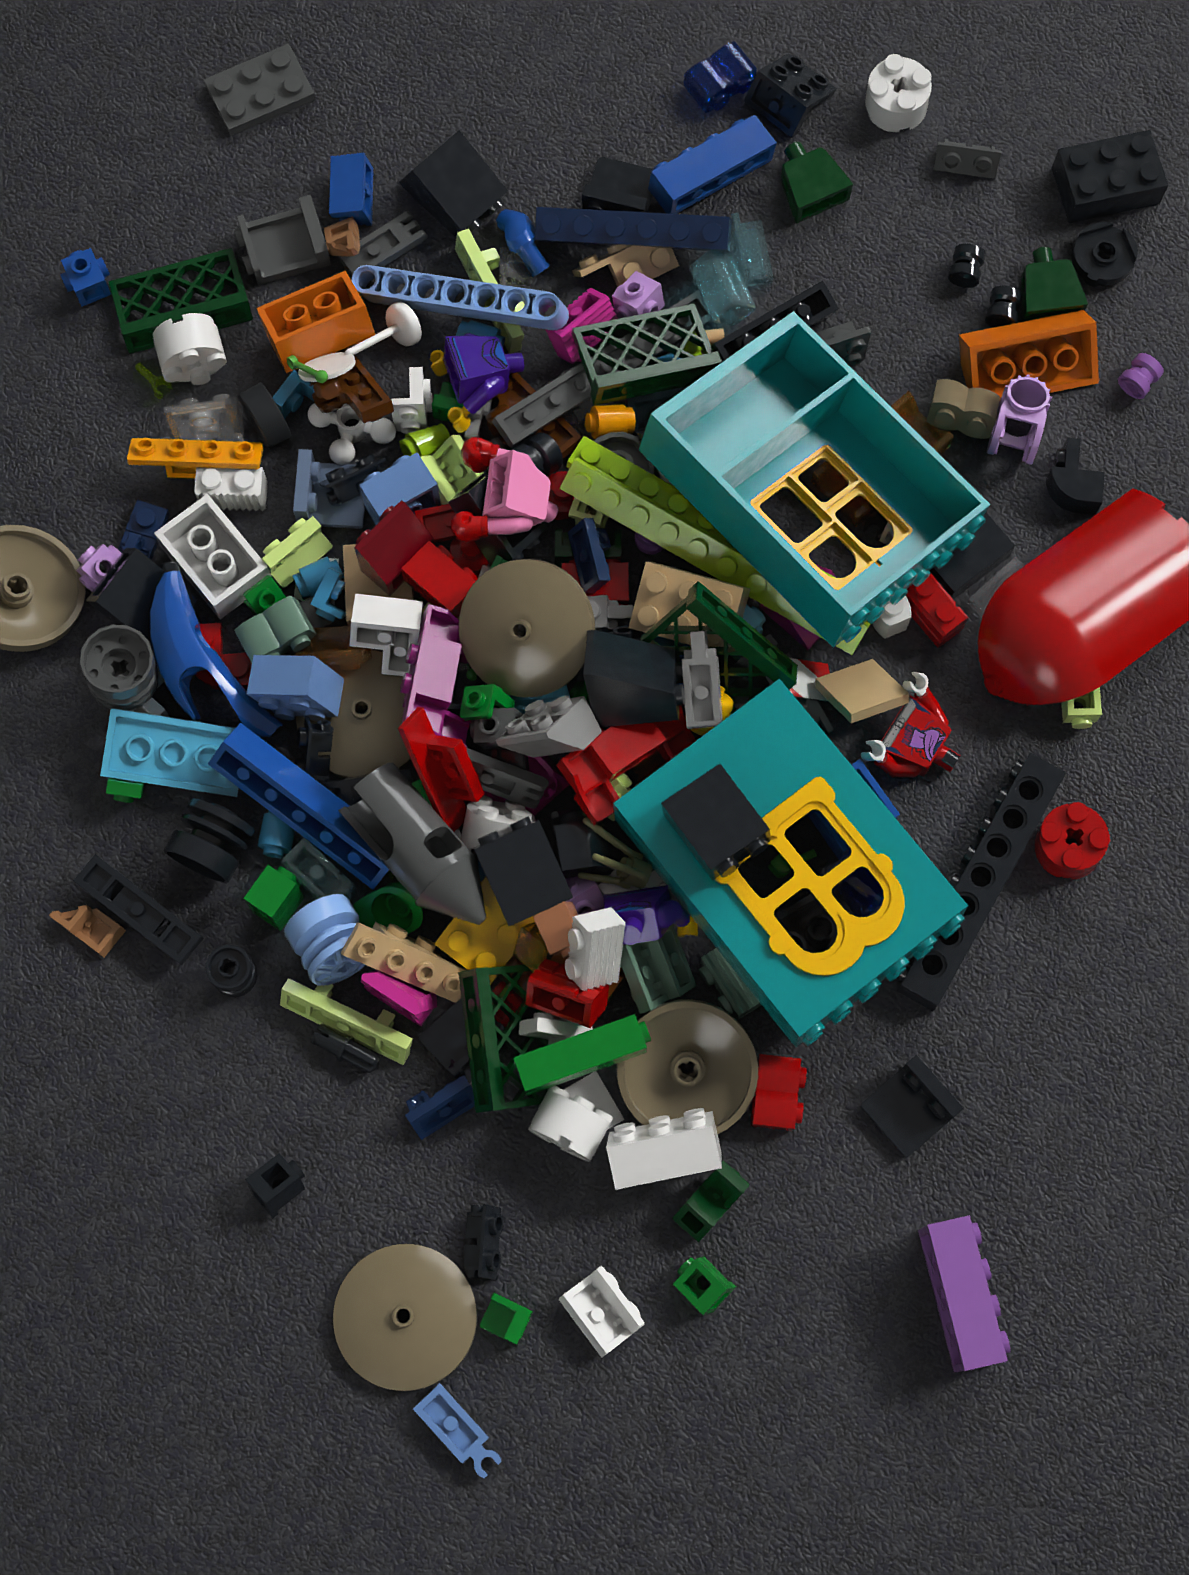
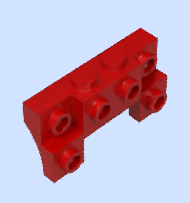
(614, 754)

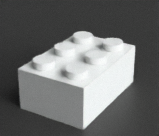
(212, 555)
(663, 1148)

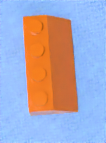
(1053, 348)

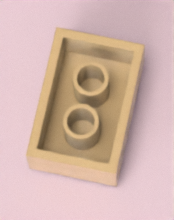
(667, 586)

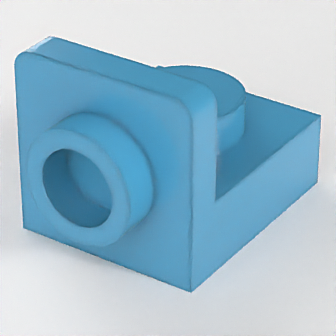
(291, 393)
(329, 588)

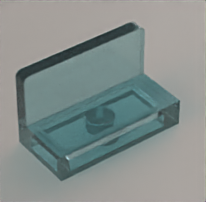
(751, 251)

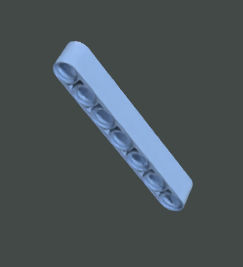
(471, 305)

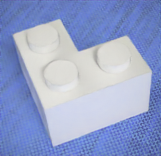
(386, 626)

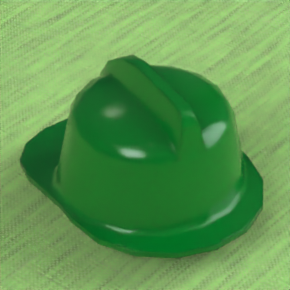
(390, 905)

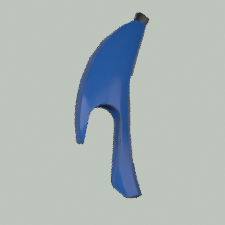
(183, 652)

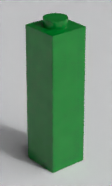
(582, 1054)

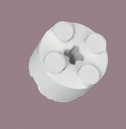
(898, 93)
(189, 349)
(490, 816)
(570, 1123)

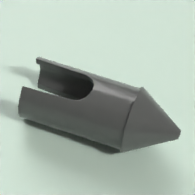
(417, 845)

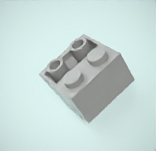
(551, 728)

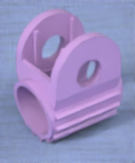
(1025, 401)

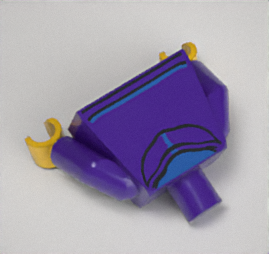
(476, 371)
(649, 914)

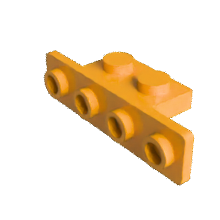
(184, 456)

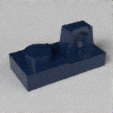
(141, 528)
(588, 549)
(432, 1113)

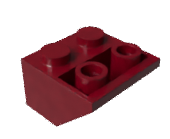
(390, 546)

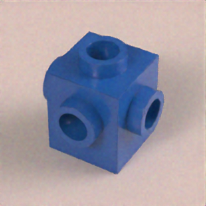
(85, 276)

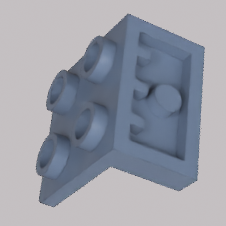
(311, 498)

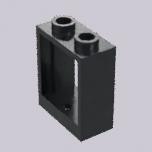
(470, 501)

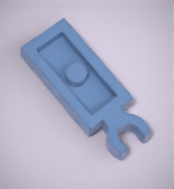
(455, 1428)

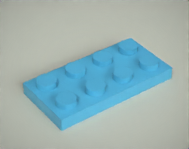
(164, 751)

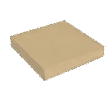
(862, 690)

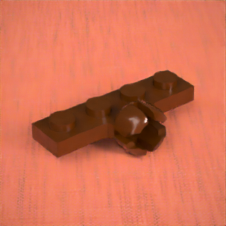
(355, 389)
(519, 389)

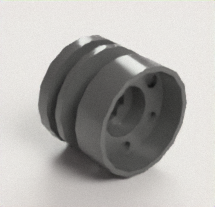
(120, 650)

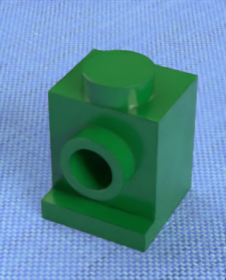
(689, 1284)

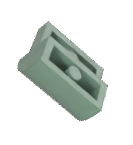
(656, 971)

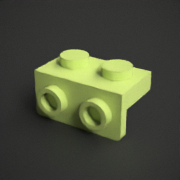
(449, 469)
(299, 549)

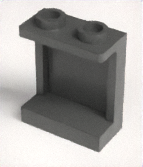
(283, 243)

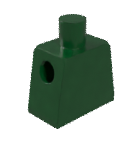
(813, 182)
(1050, 287)

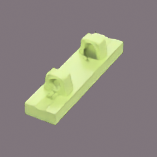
(478, 267)
(366, 1031)

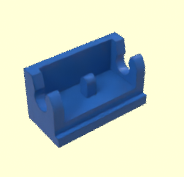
(351, 188)

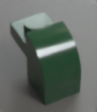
(711, 1201)

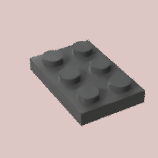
(259, 89)

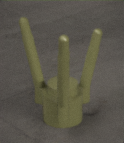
(631, 870)

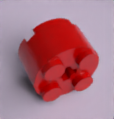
(1077, 823)

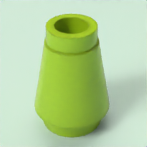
(424, 441)

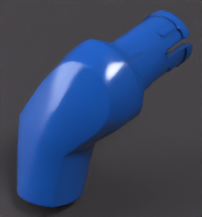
(520, 239)

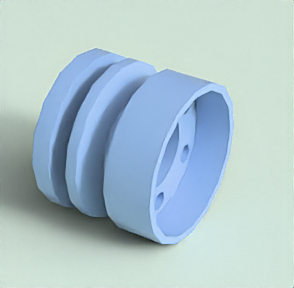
(319, 936)

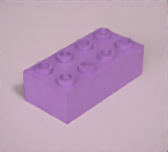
(963, 1294)

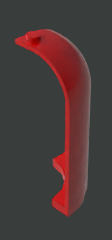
(1088, 604)

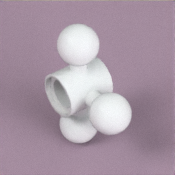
(342, 449)

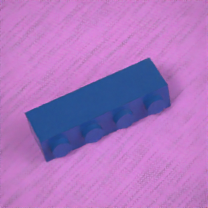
(711, 165)

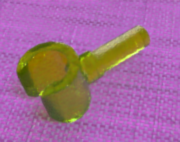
(154, 380)

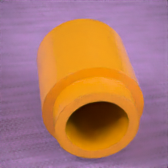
(610, 418)

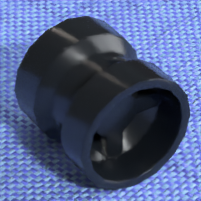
(965, 270)
(1004, 306)

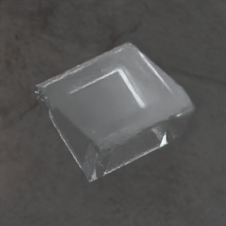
(513, 269)

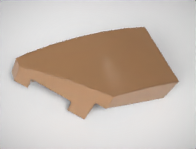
(343, 238)
(90, 927)

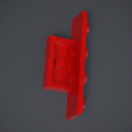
(442, 768)

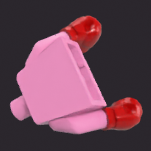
(513, 497)

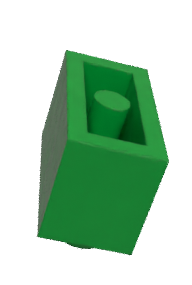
(275, 896)

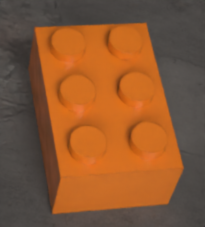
(316, 320)

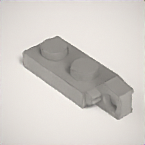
(701, 683)

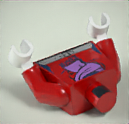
(914, 736)

